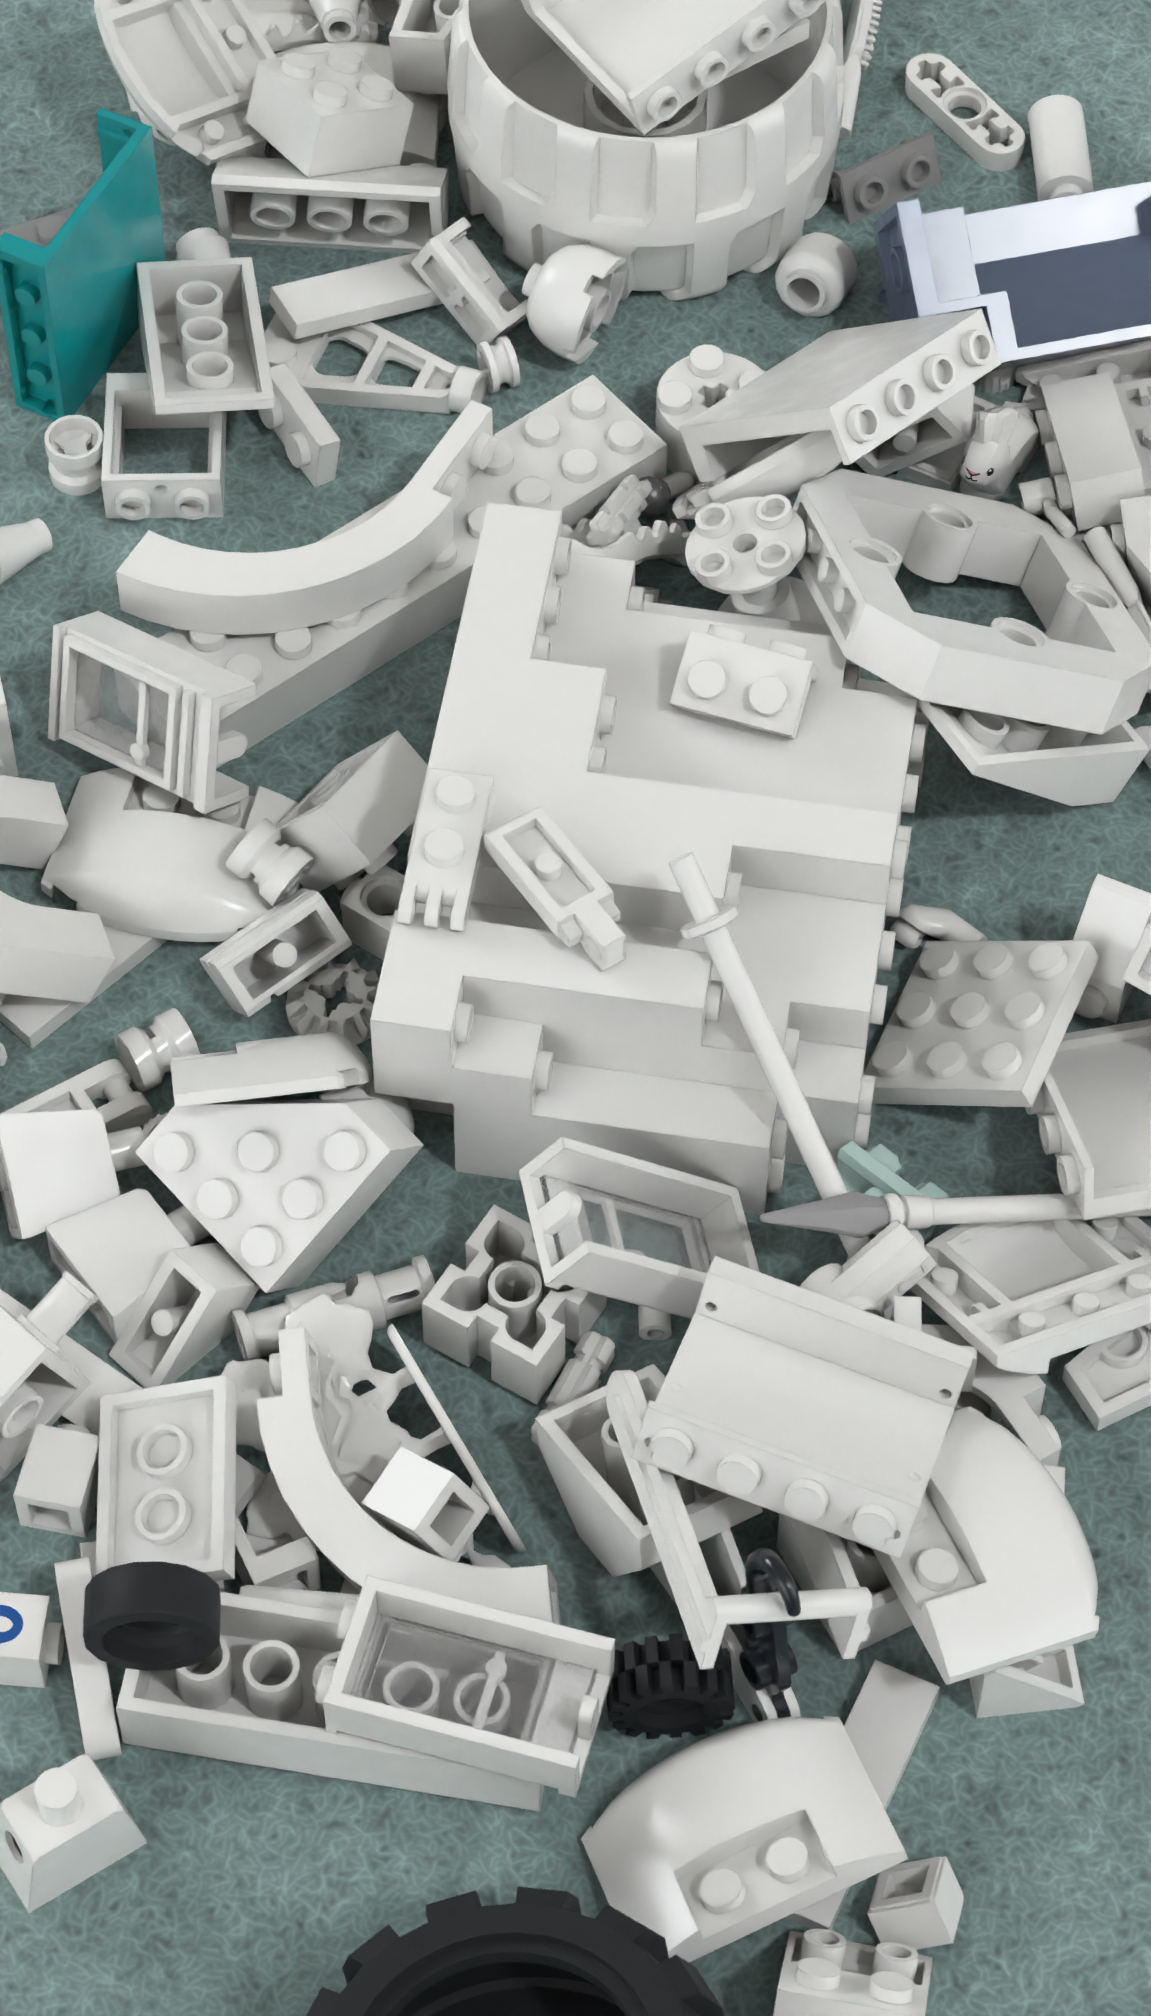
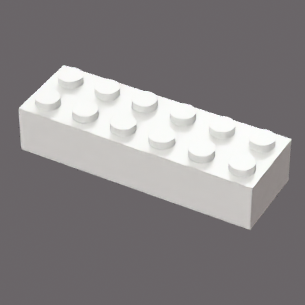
(260, 1709)

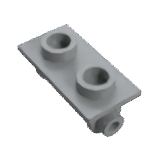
(886, 178)

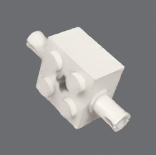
(34, 1376)

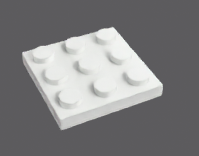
(980, 1022)

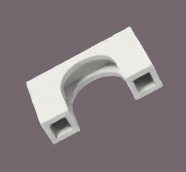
(44, 948)

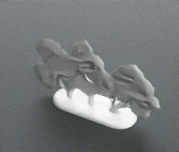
(355, 1426)

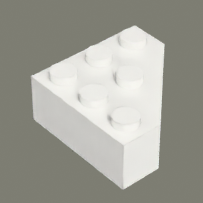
(279, 1175)

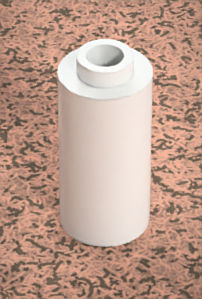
(1059, 147)

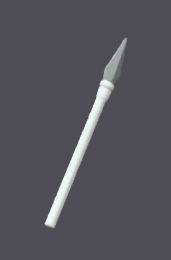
(864, 1214)

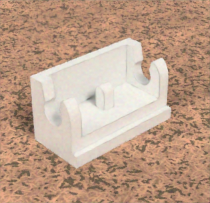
(468, 285)

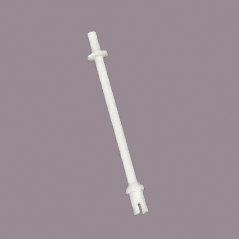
(711, 925)

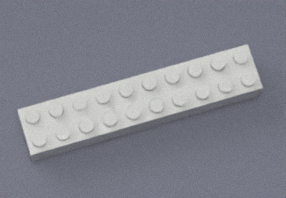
(552, 459)

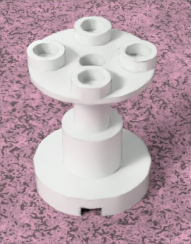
(748, 553)

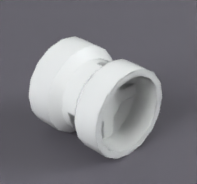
(75, 454)
(275, 866)
(149, 1051)

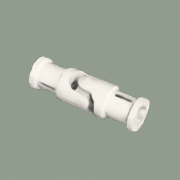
(384, 1296)

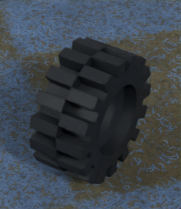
(665, 1691)

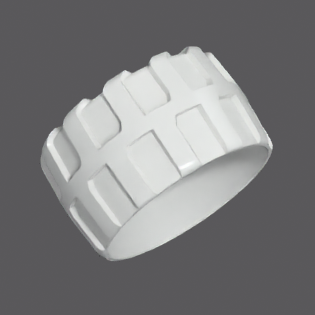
(684, 202)

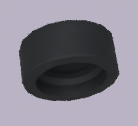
(152, 1616)

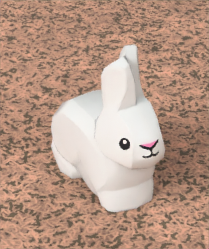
(998, 449)

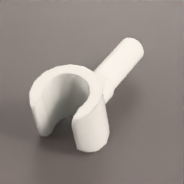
(1040, 499)

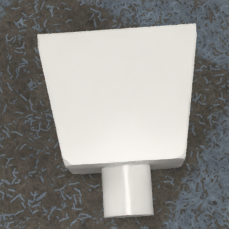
(60, 1165)
(119, 1250)
(63, 1831)

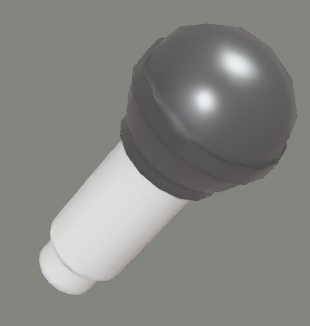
(664, 491)

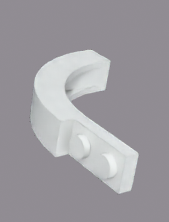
(318, 581)

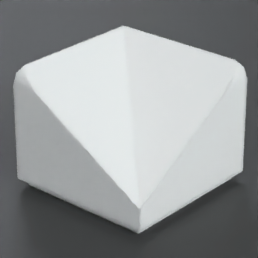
(917, 1903)

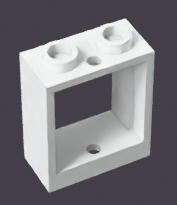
(157, 494)

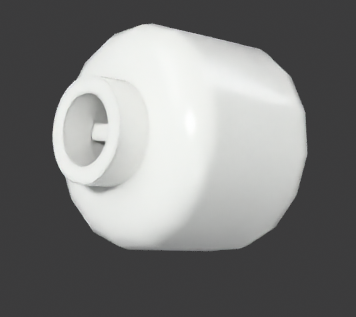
(816, 274)

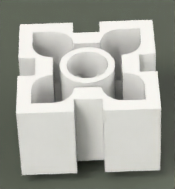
(506, 1310)

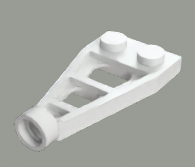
(437, 389)

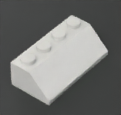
(354, 210)

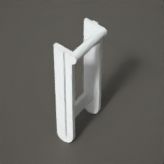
(701, 1609)

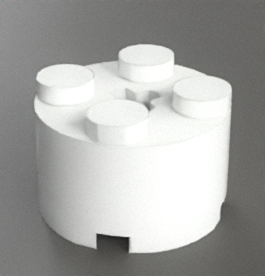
(692, 388)

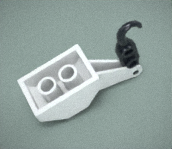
(609, 1519)

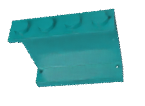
(77, 298)

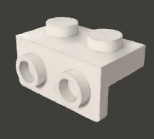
(742, 681)

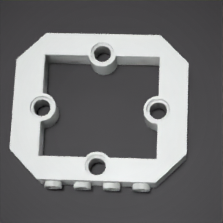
(1076, 676)

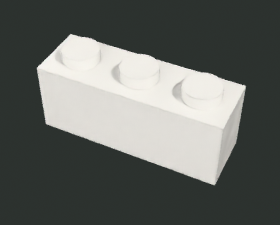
(1089, 449)

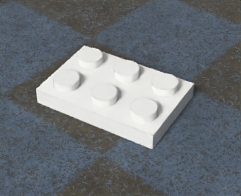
(169, 1476)

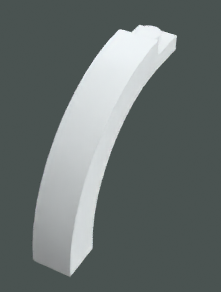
(342, 1531)

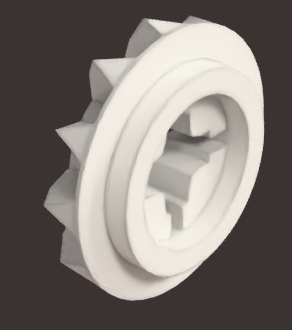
(307, 1003)

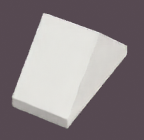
(1029, 1685)

